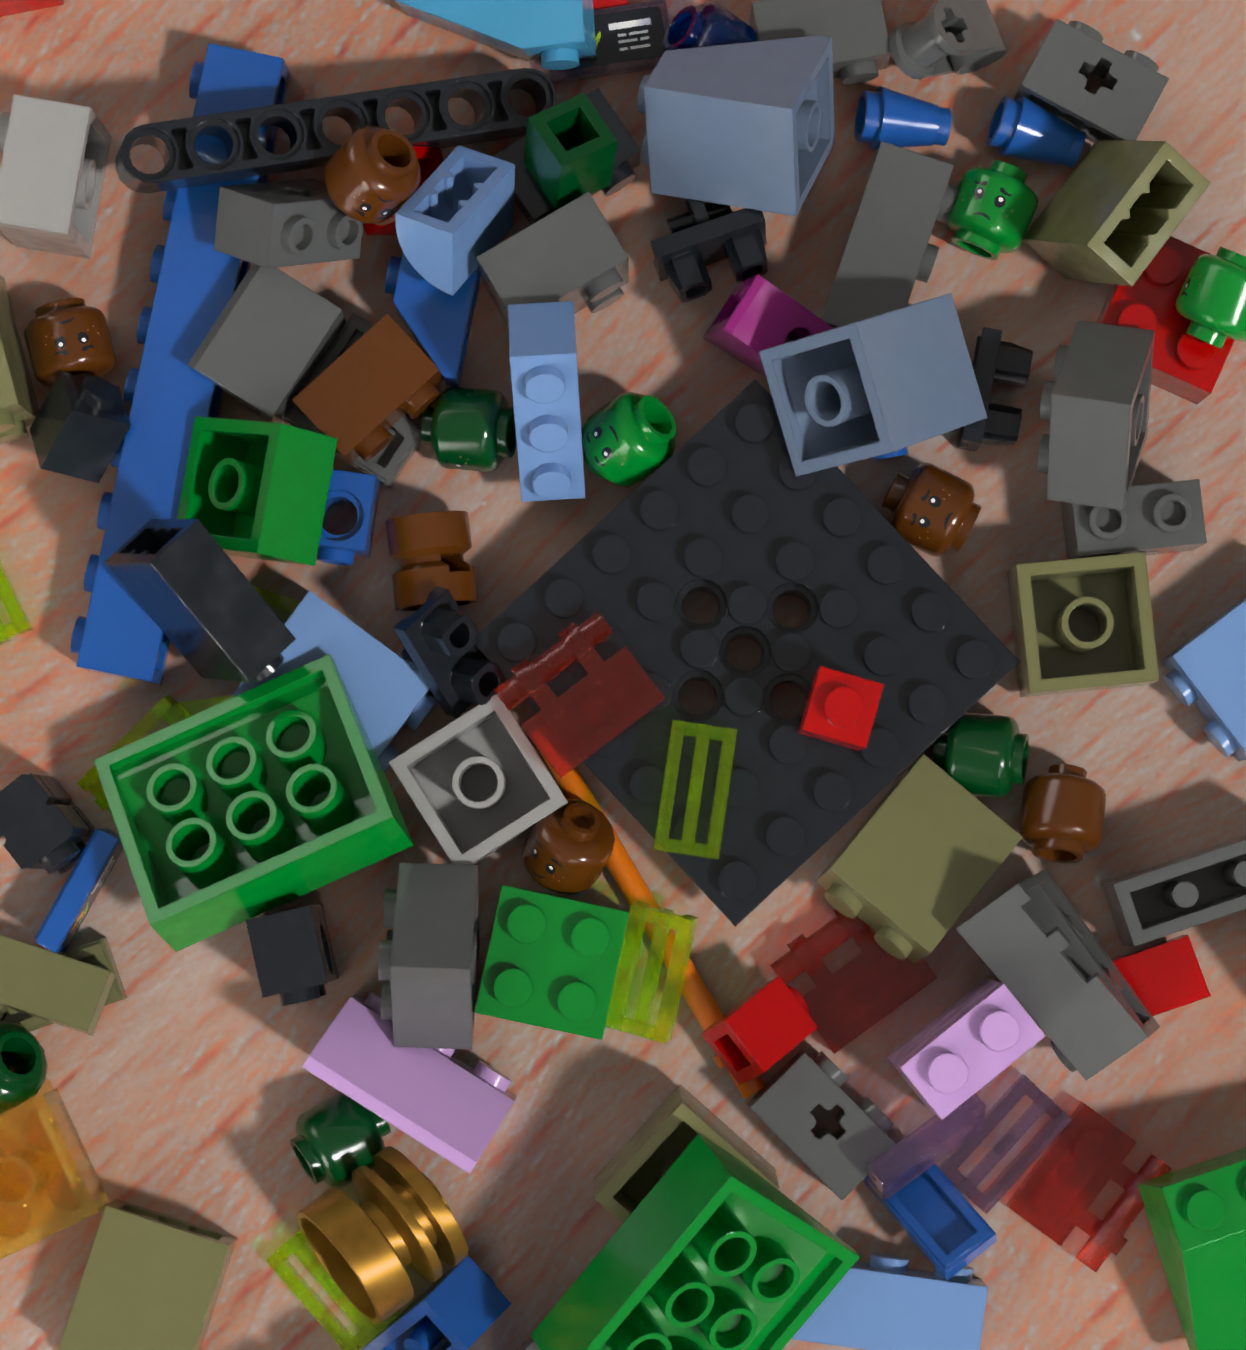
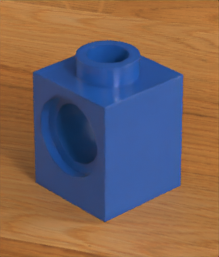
(363, 493)

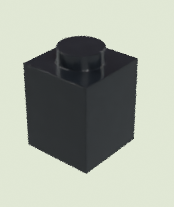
(80, 426)

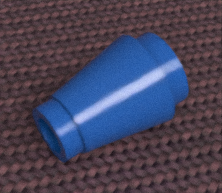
(900, 120)
(1034, 134)

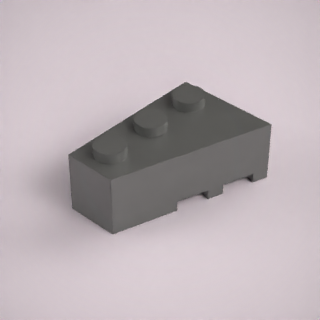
(1059, 974)

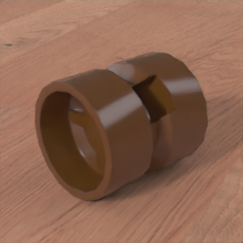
(431, 556)

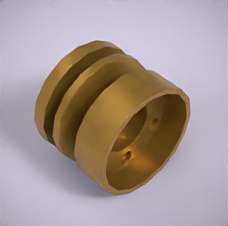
(394, 1226)

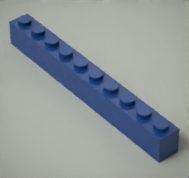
(165, 391)

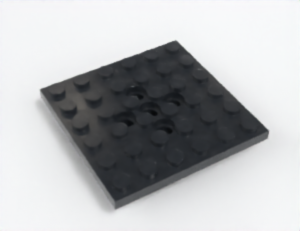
(747, 531)

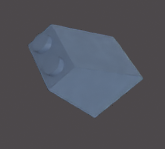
(740, 122)
(873, 385)

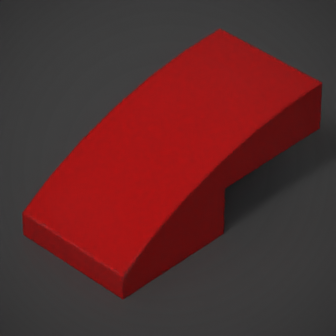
(1164, 975)

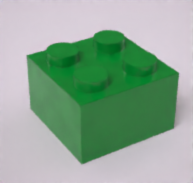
(258, 487)
(552, 962)

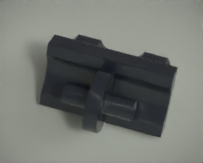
(706, 237)
(999, 363)
(442, 648)

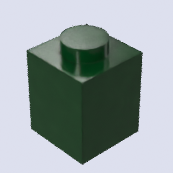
(569, 150)

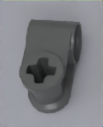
(949, 40)

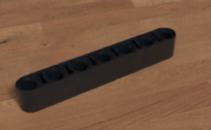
(309, 145)

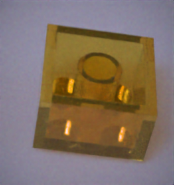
(43, 1174)

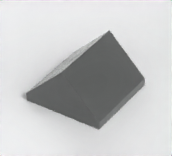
(268, 341)

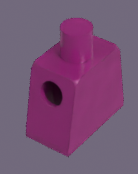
(760, 318)

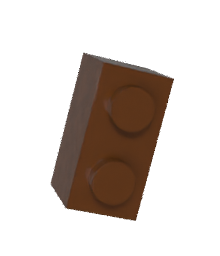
(370, 390)

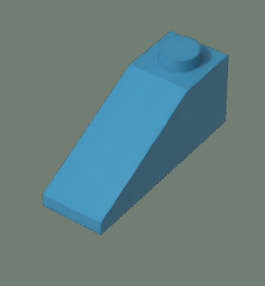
(534, 30)

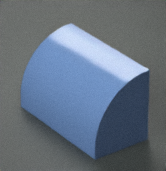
(457, 217)

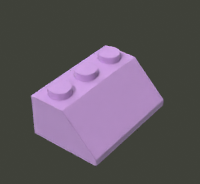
(412, 1088)

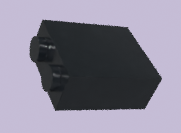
(201, 600)

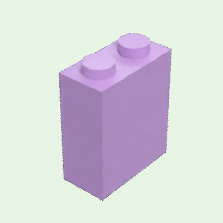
(966, 1047)

